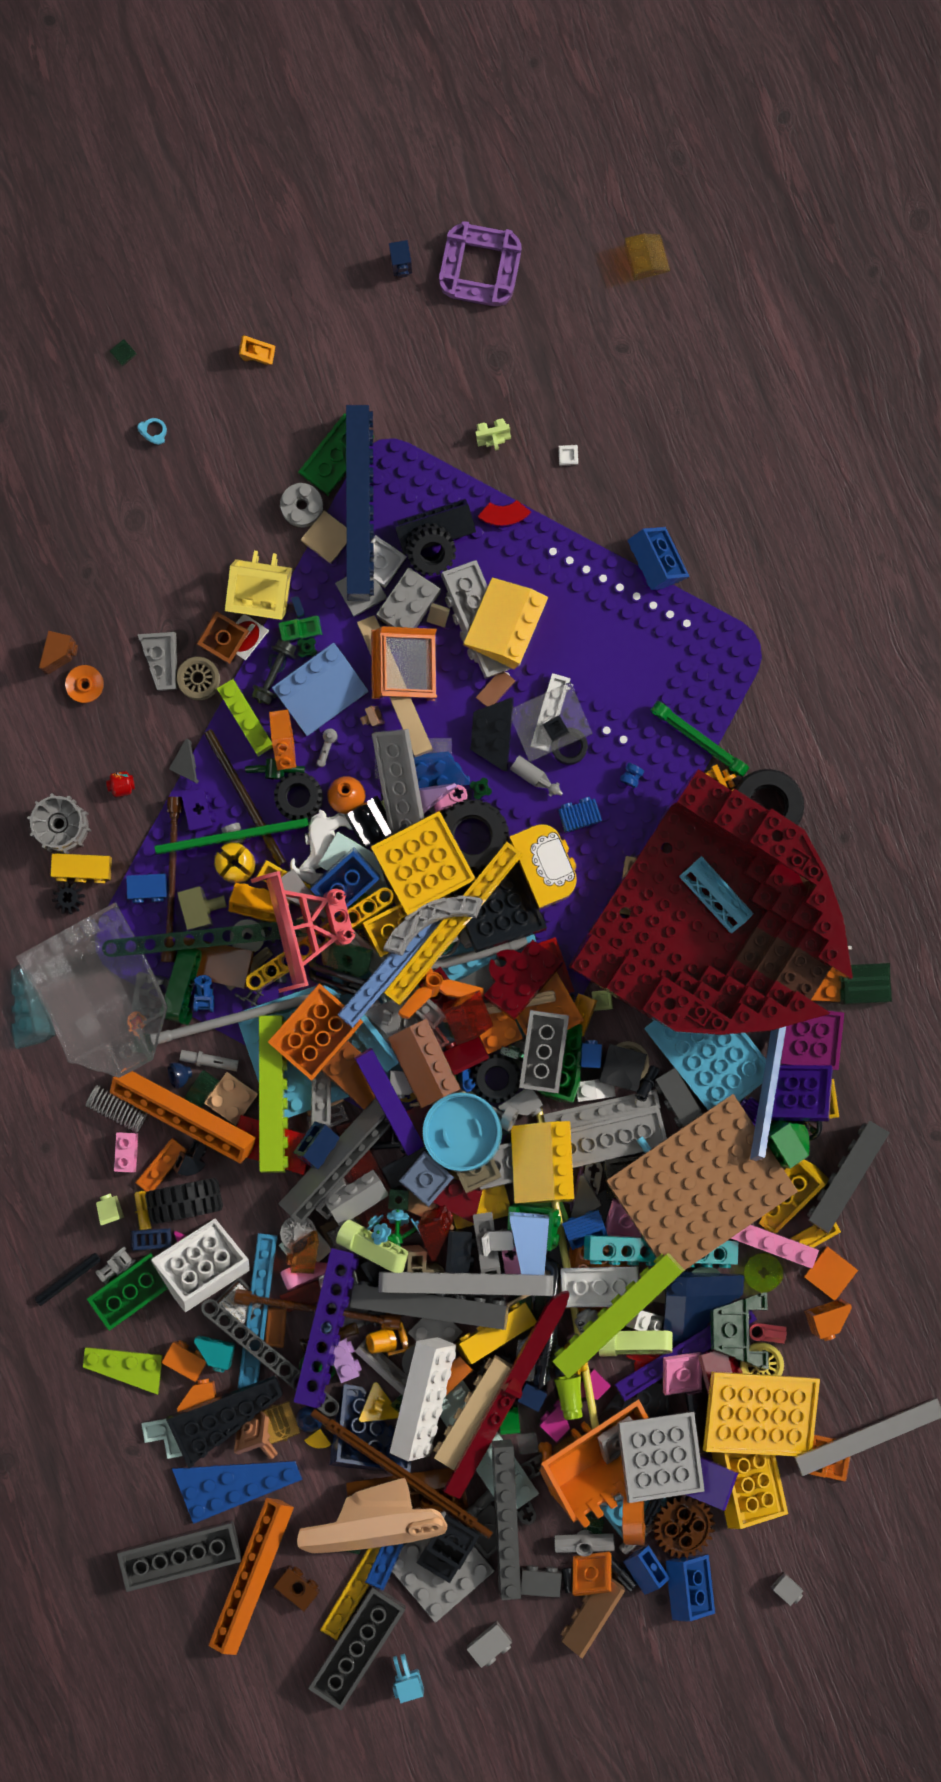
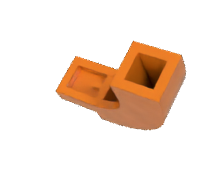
(633, 1523)

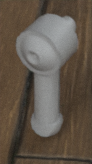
(330, 736)

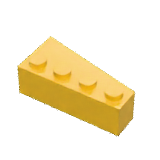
(486, 1339)

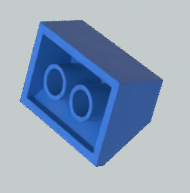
(657, 557)
(690, 1587)

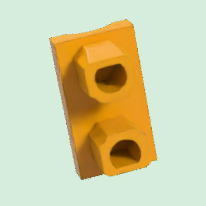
(716, 774)

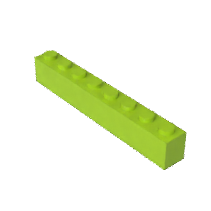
(271, 1099)
(615, 1318)

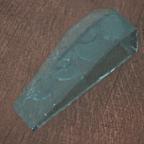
(31, 1020)

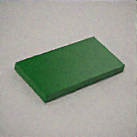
(328, 461)

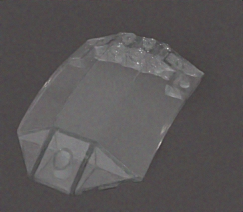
(120, 992)

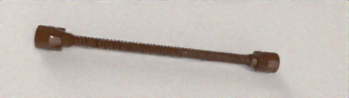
(174, 807)
(245, 1297)

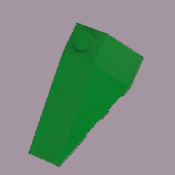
(570, 1069)

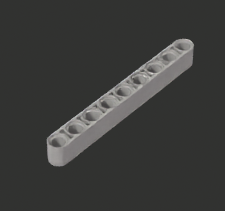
(466, 1283)

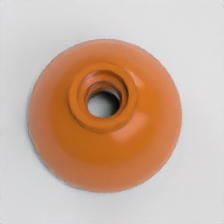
(346, 802)

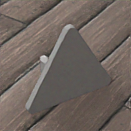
(386, 1016)

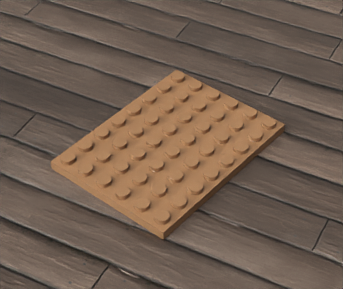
(701, 1185)

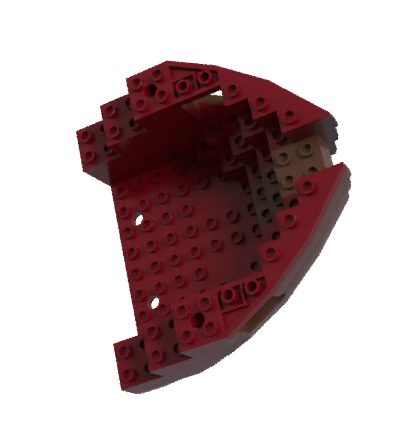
(681, 960)

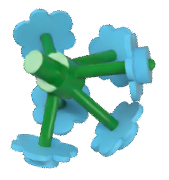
(383, 1233)

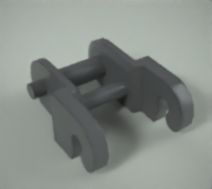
(253, 1002)

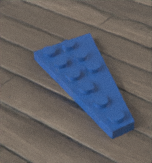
(223, 1487)

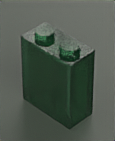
(869, 984)

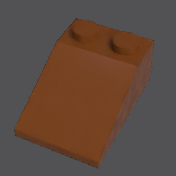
(347, 1075)

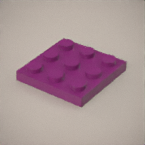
(814, 1041)

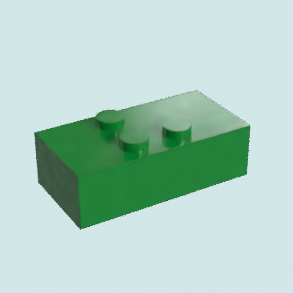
(128, 1293)

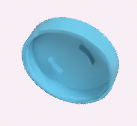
(462, 1132)

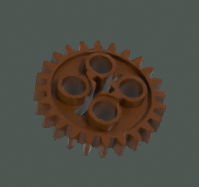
(696, 1536)

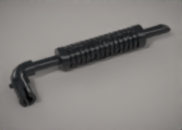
(546, 1356)

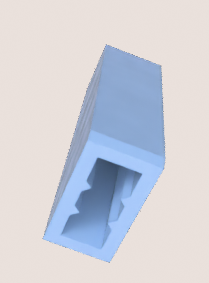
(530, 1240)

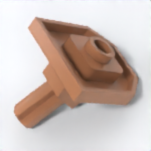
(255, 1435)

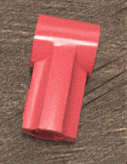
(769, 1333)

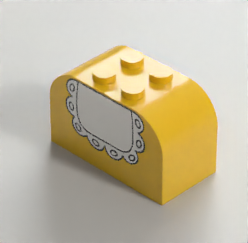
(545, 864)

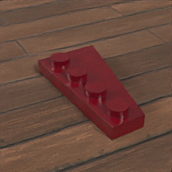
(458, 1201)

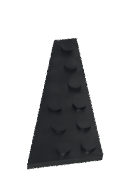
(214, 1421)

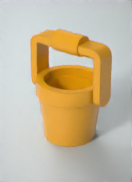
(385, 1341)

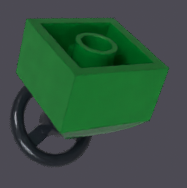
(791, 1140)

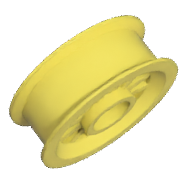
(778, 1370)

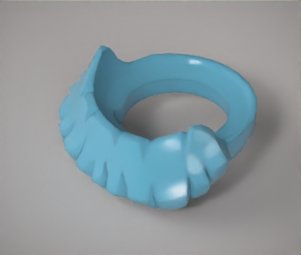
(156, 439)

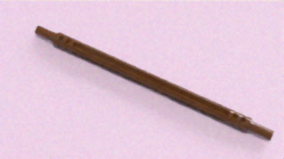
(399, 1472)

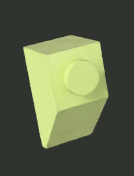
(109, 1209)

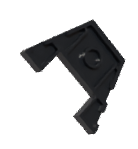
(651, 1398)

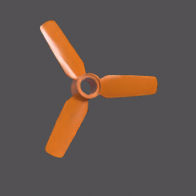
(431, 987)

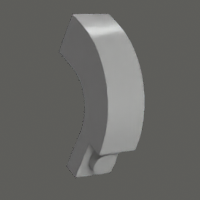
(483, 1223)

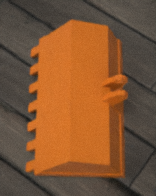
(579, 1474)

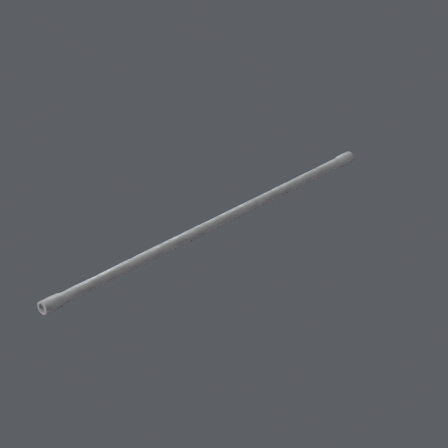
(169, 1035)

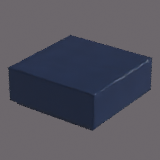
(298, 607)

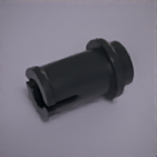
(568, 1579)

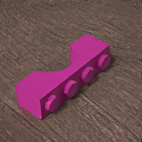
(554, 1422)

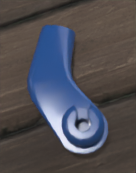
(465, 1080)

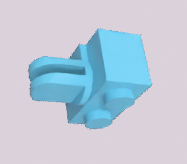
(407, 1684)

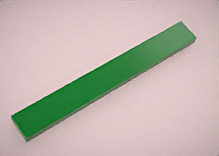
(231, 836)

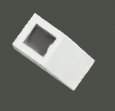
(646, 1321)

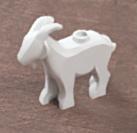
(319, 838)

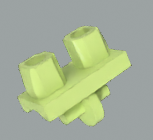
(494, 435)

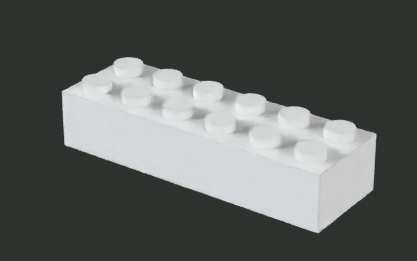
(423, 1399)

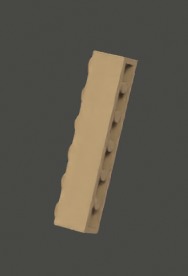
(469, 1418)

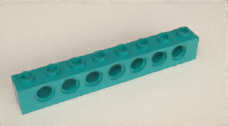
(594, 1252)

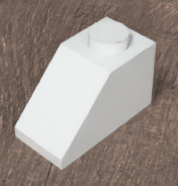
(594, 1090)

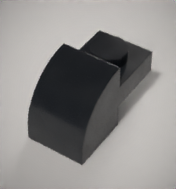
(191, 1162)

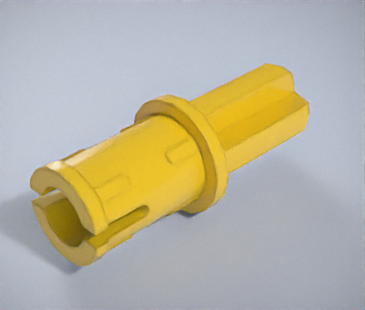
(142, 1211)

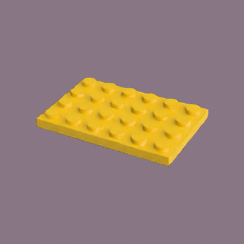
(761, 1414)

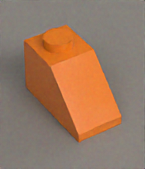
(199, 1393)

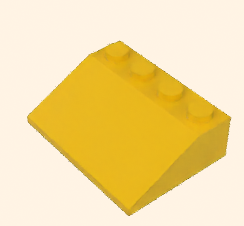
(505, 622)
(542, 1162)
(757, 1489)

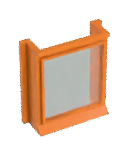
(403, 662)

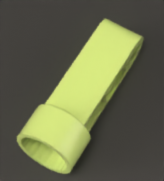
(359, 1240)
(638, 1343)

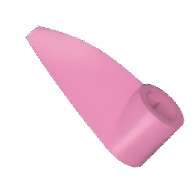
(296, 1280)

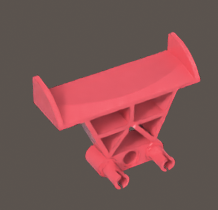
(340, 933)

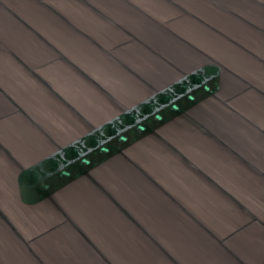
(199, 942)

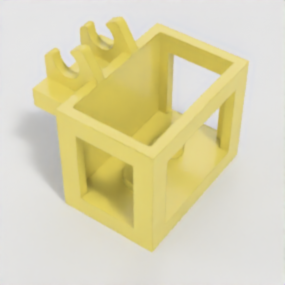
(258, 588)

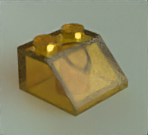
(646, 255)

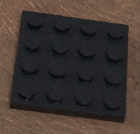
(506, 914)

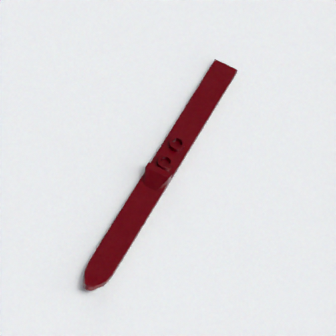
(506, 1395)

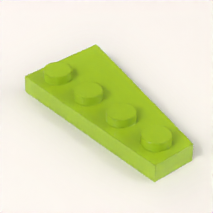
(133, 1368)

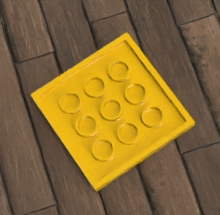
(423, 863)

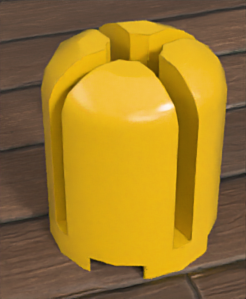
(231, 852)

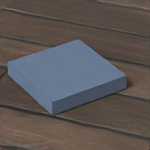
(426, 1179)

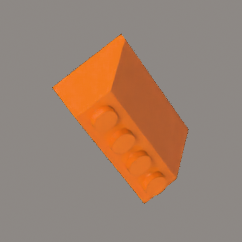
(828, 1318)

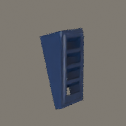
(167, 1235)

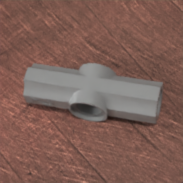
(584, 1543)

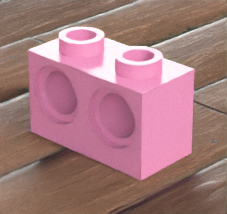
(126, 1152)

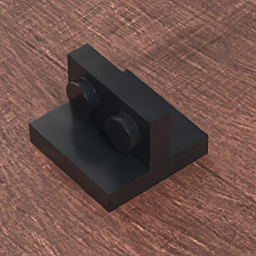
(369, 822)

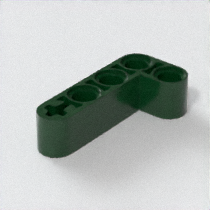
(181, 986)

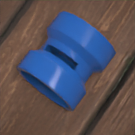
(632, 775)

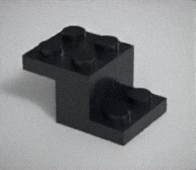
(448, 1551)

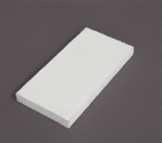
(596, 1285)

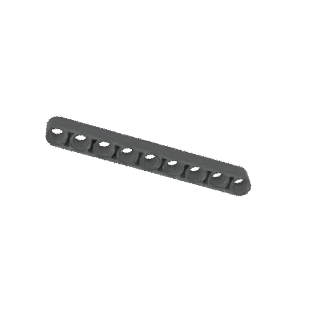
(263, 1349)

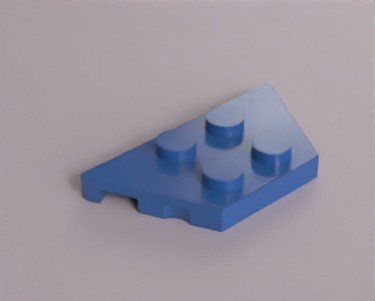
(439, 769)

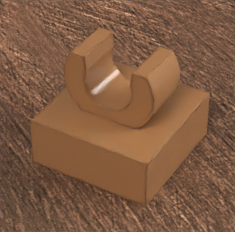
(373, 717)

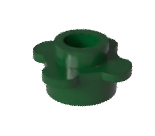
(307, 652)
(480, 793)

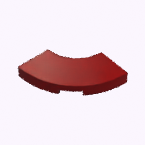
(504, 515)

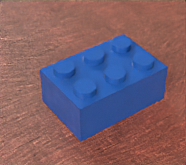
(349, 874)

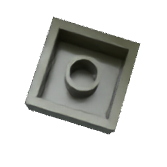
(197, 908)

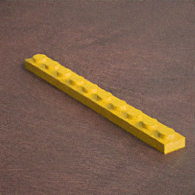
(452, 926)

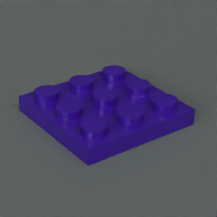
(803, 1093)

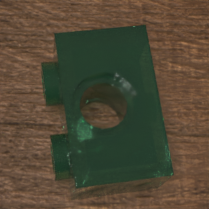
(360, 958)

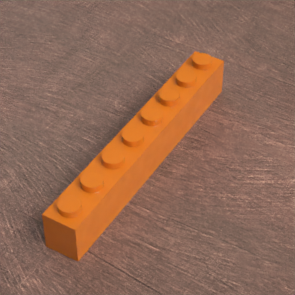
(183, 1116)
(251, 1576)

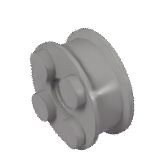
(295, 494)

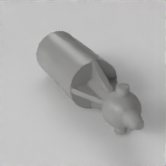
(534, 776)

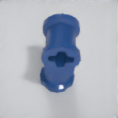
(203, 994)

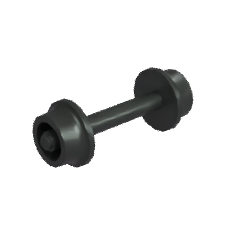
(284, 649)

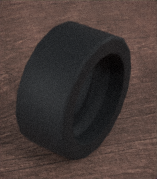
(572, 760)

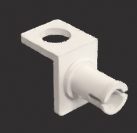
(497, 1241)

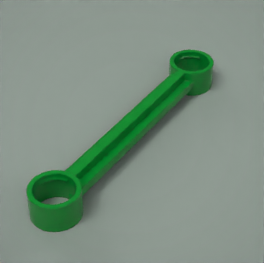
(666, 714)

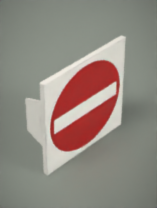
(254, 637)

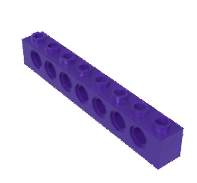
(304, 1394)

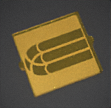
(281, 1422)

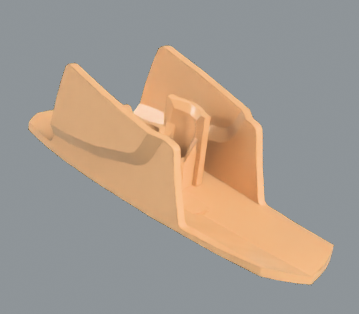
(373, 1520)

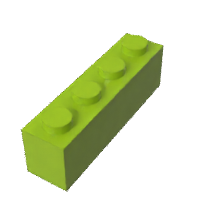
(245, 717)

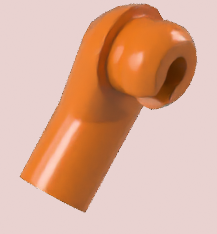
(546, 1450)

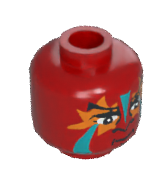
(120, 784)

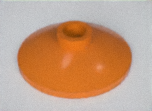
(77, 677)

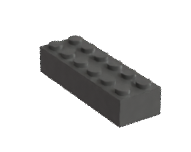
(848, 1177)
(179, 1556)
(357, 1647)

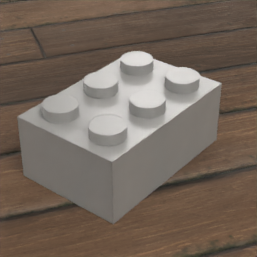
(408, 601)

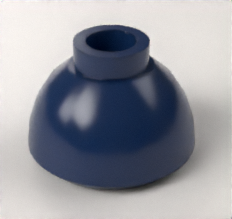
(178, 1074)
(306, 1422)

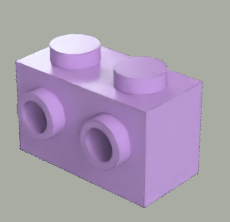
(344, 1363)

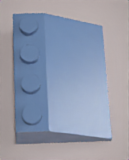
(320, 689)

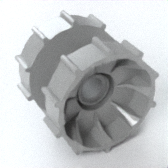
(44, 819)

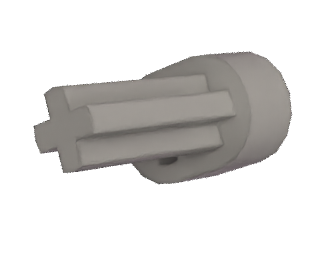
(508, 1117)

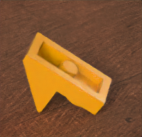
(256, 350)

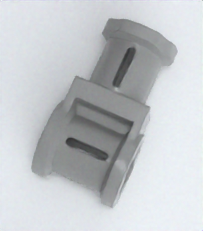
(116, 1265)

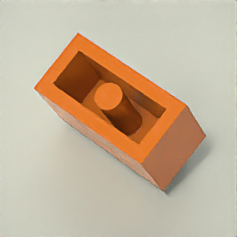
(185, 1360)

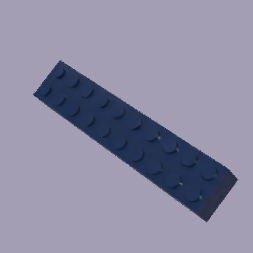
(358, 500)

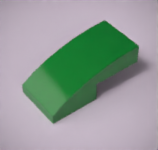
(300, 629)

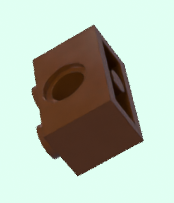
(299, 1598)

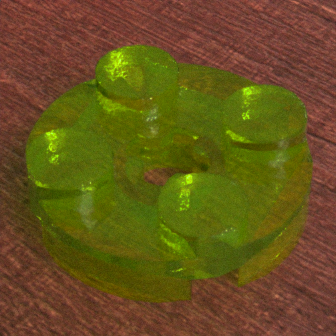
(754, 1279)

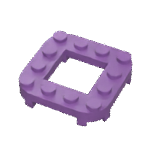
(487, 238)

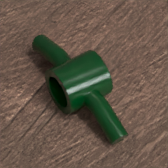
(271, 771)

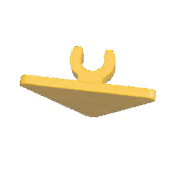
(377, 1406)

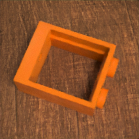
(282, 739)

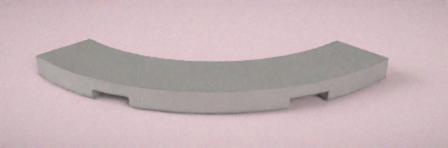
(427, 914)

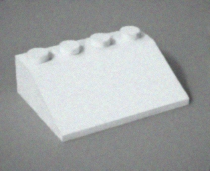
(201, 1264)

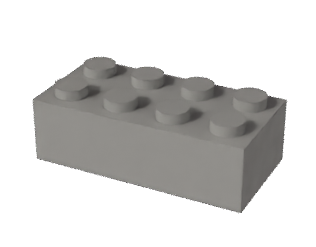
(544, 1051)

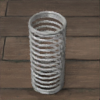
(92, 1097)

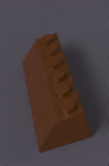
(434, 1478)

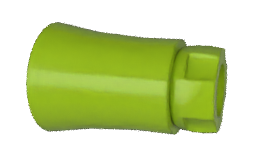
(570, 1396)

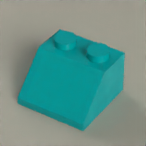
(216, 1352)

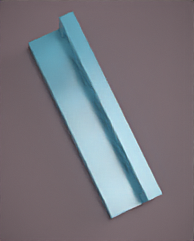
(719, 892)
(372, 1039)

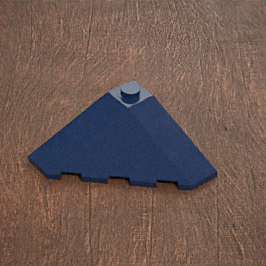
(692, 1298)
(372, 1432)

